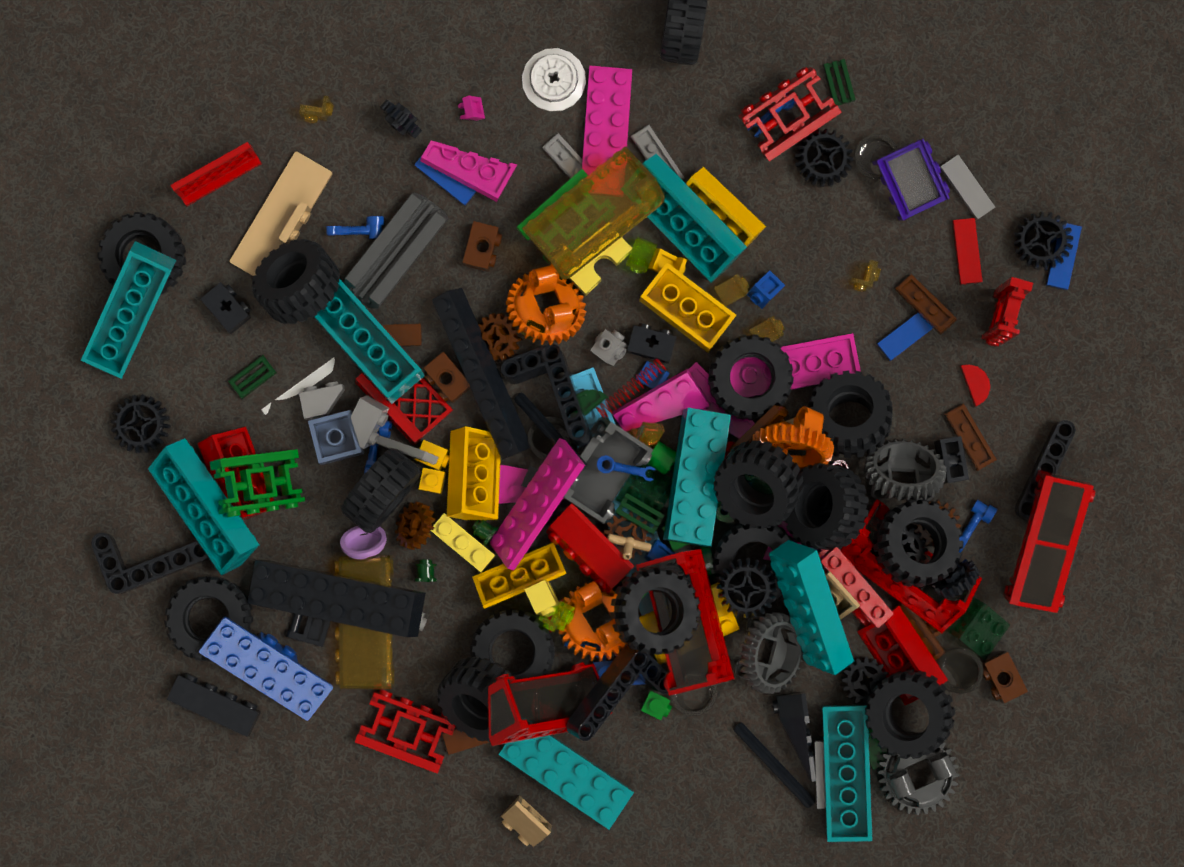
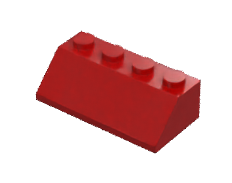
(227, 445)
(589, 549)
(900, 649)

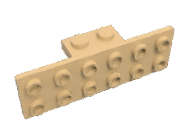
(282, 212)

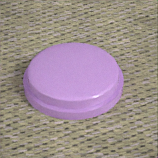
(362, 546)

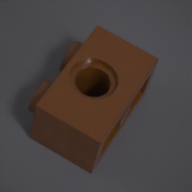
(482, 233)
(443, 365)
(1014, 684)

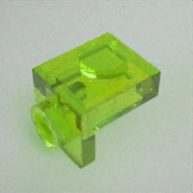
(641, 255)
(561, 617)

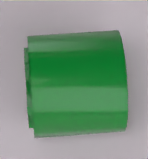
(662, 458)

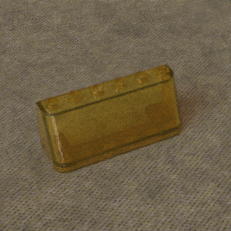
(595, 213)
(362, 652)

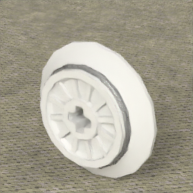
(555, 95)

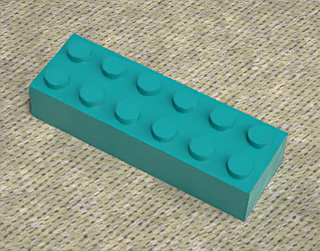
(692, 224)
(128, 309)
(369, 344)
(692, 492)
(196, 500)
(811, 607)
(847, 773)
(570, 777)

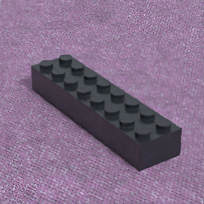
(336, 598)

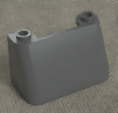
(596, 490)

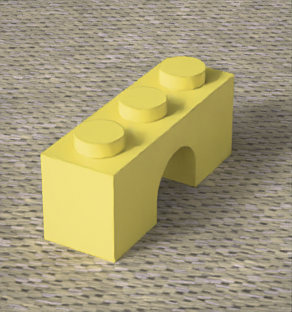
(587, 279)
(463, 543)
(543, 598)

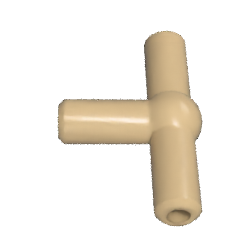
(629, 543)

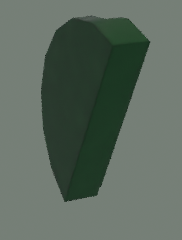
(589, 400)
(706, 552)
(875, 752)

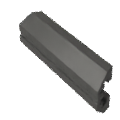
(395, 250)

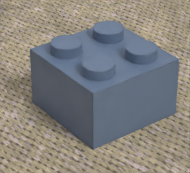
(334, 437)

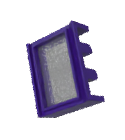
(912, 179)

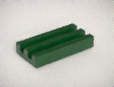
(834, 65)
(259, 382)
(637, 502)

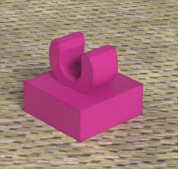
(473, 108)

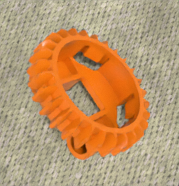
(559, 320)
(801, 435)
(580, 630)

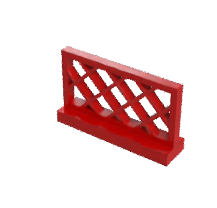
(216, 174)
(400, 419)

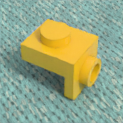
(662, 257)

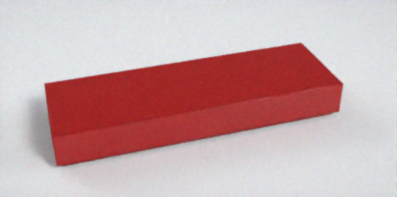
(967, 251)

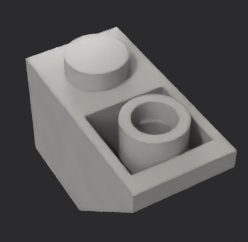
(320, 402)
(367, 420)

